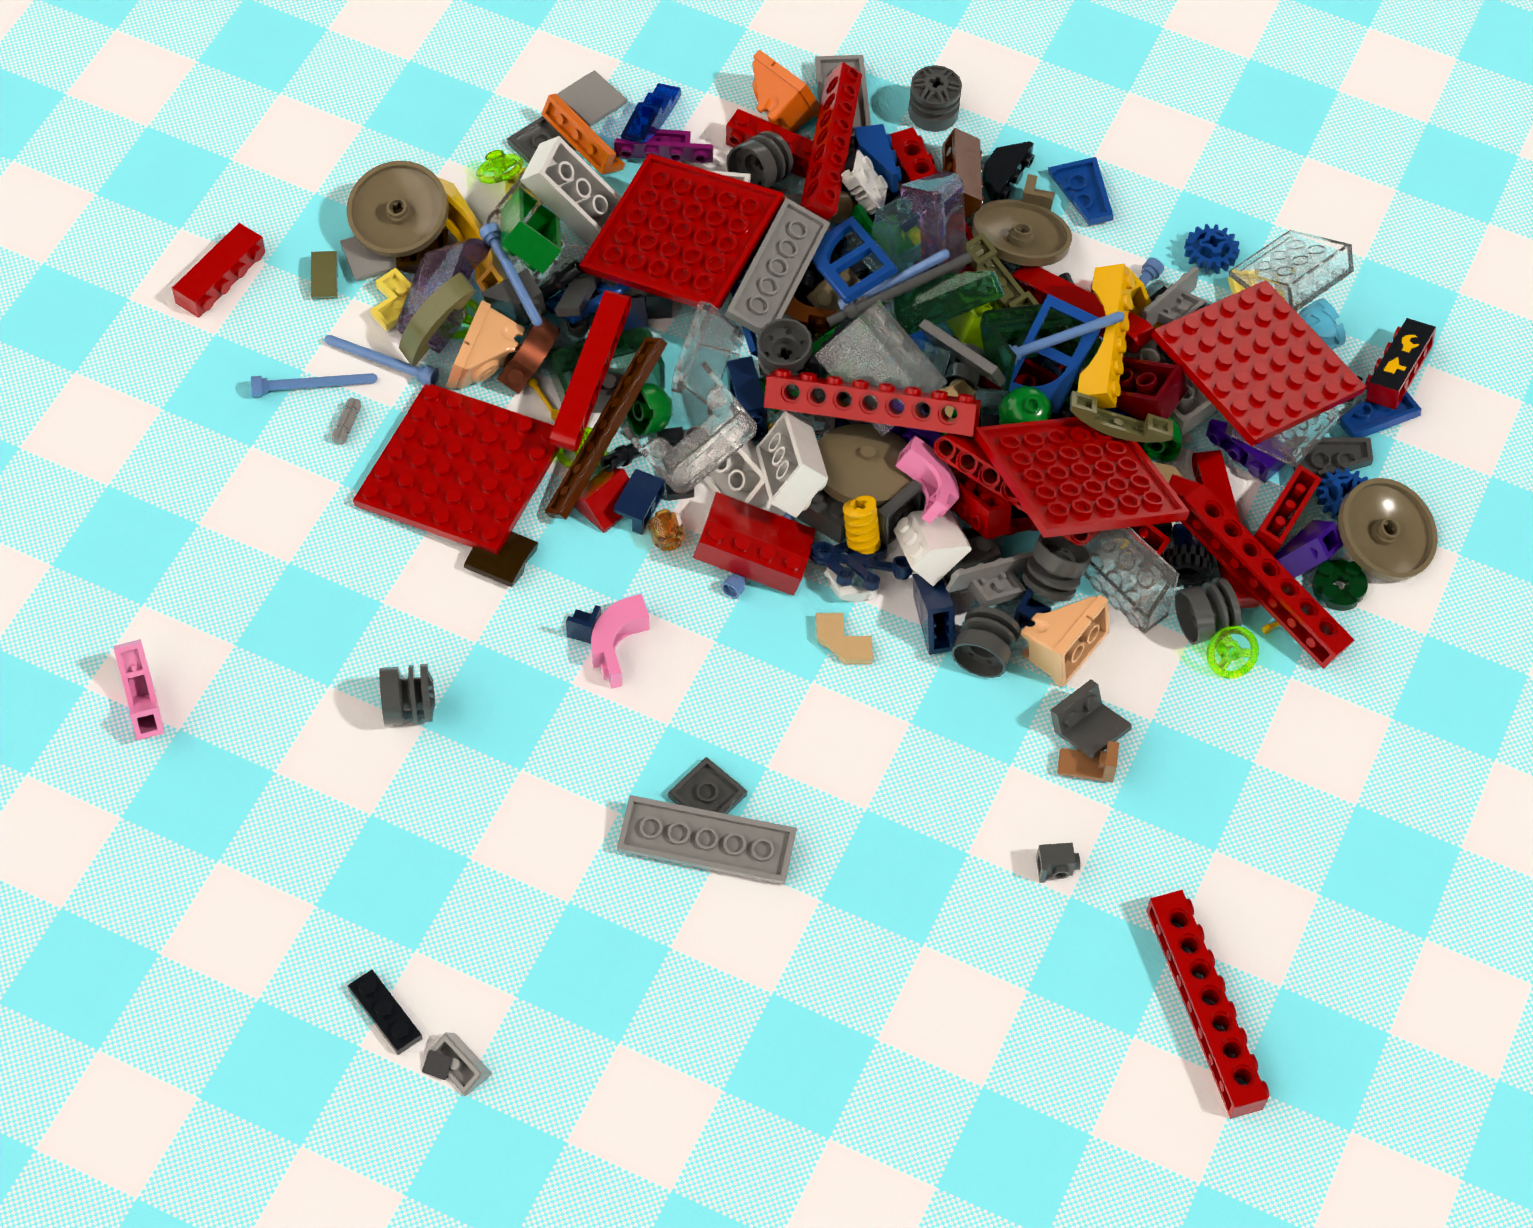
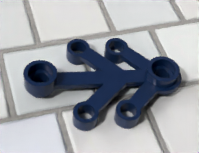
(831, 556)

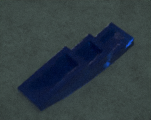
(651, 113)

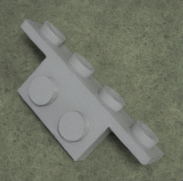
(1175, 300)
(992, 581)

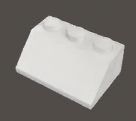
(740, 477)
(932, 547)

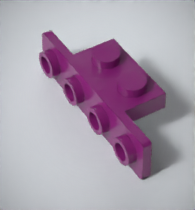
(667, 144)

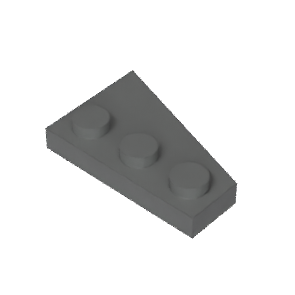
(1338, 453)

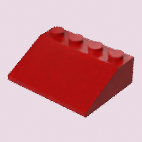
(755, 543)

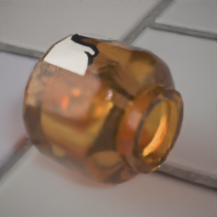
(667, 530)

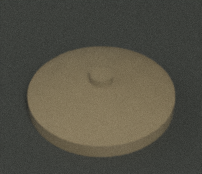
(397, 208)
(1023, 232)
(862, 463)
(1387, 529)

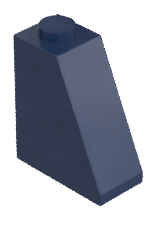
(935, 614)

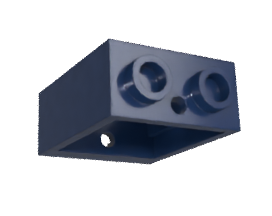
(746, 388)

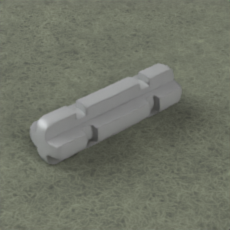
(346, 421)

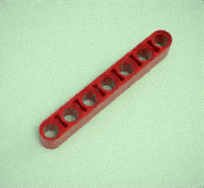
(1042, 282)
(590, 371)
(982, 472)
(1211, 472)

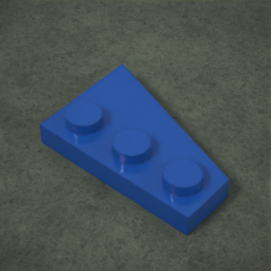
(1084, 188)
(1371, 418)

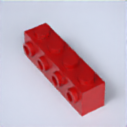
(745, 126)
(981, 507)

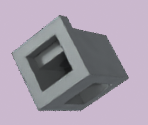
(1056, 861)

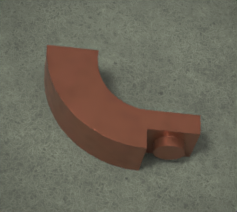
(529, 355)

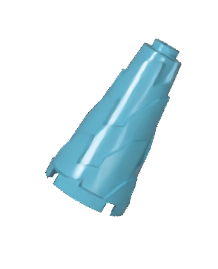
(1321, 318)

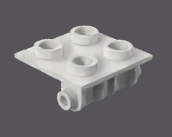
(866, 184)

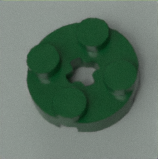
(1343, 571)

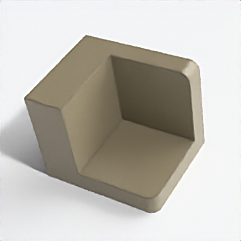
(1037, 196)

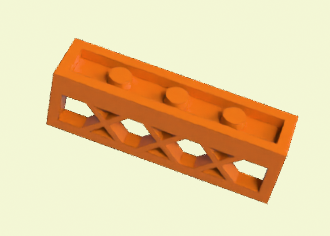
(581, 136)

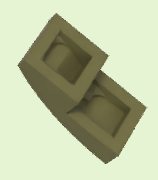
(324, 275)

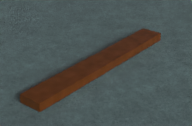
(605, 428)

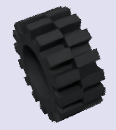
(1191, 563)

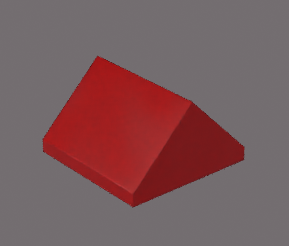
(600, 497)

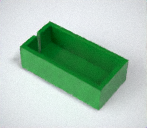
(536, 240)

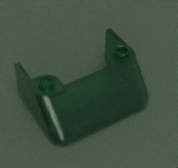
(1012, 326)
(565, 357)

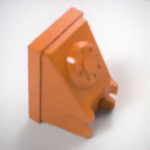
(782, 94)

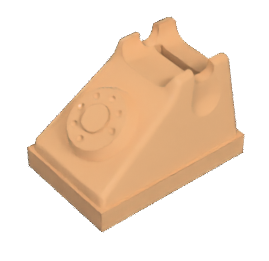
(484, 347)
(1066, 637)

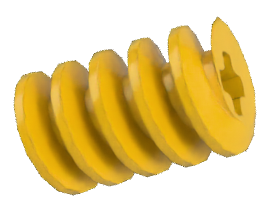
(862, 524)

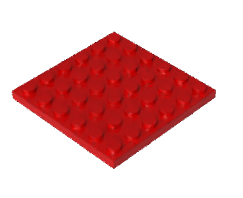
(682, 232)
(1258, 362)
(459, 469)
(1078, 477)

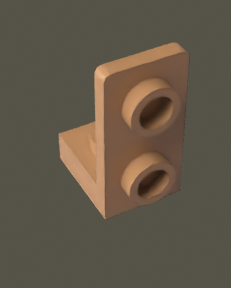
(1078, 765)

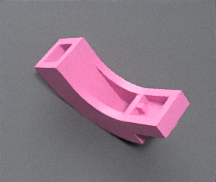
(933, 474)
(615, 624)
(139, 689)

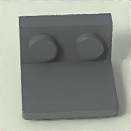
(1087, 722)

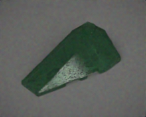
(946, 298)

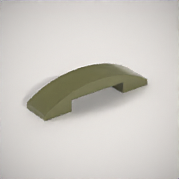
(985, 259)
(432, 314)
(1119, 426)

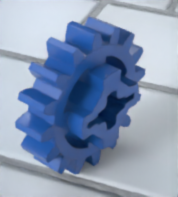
(1211, 248)
(1334, 487)

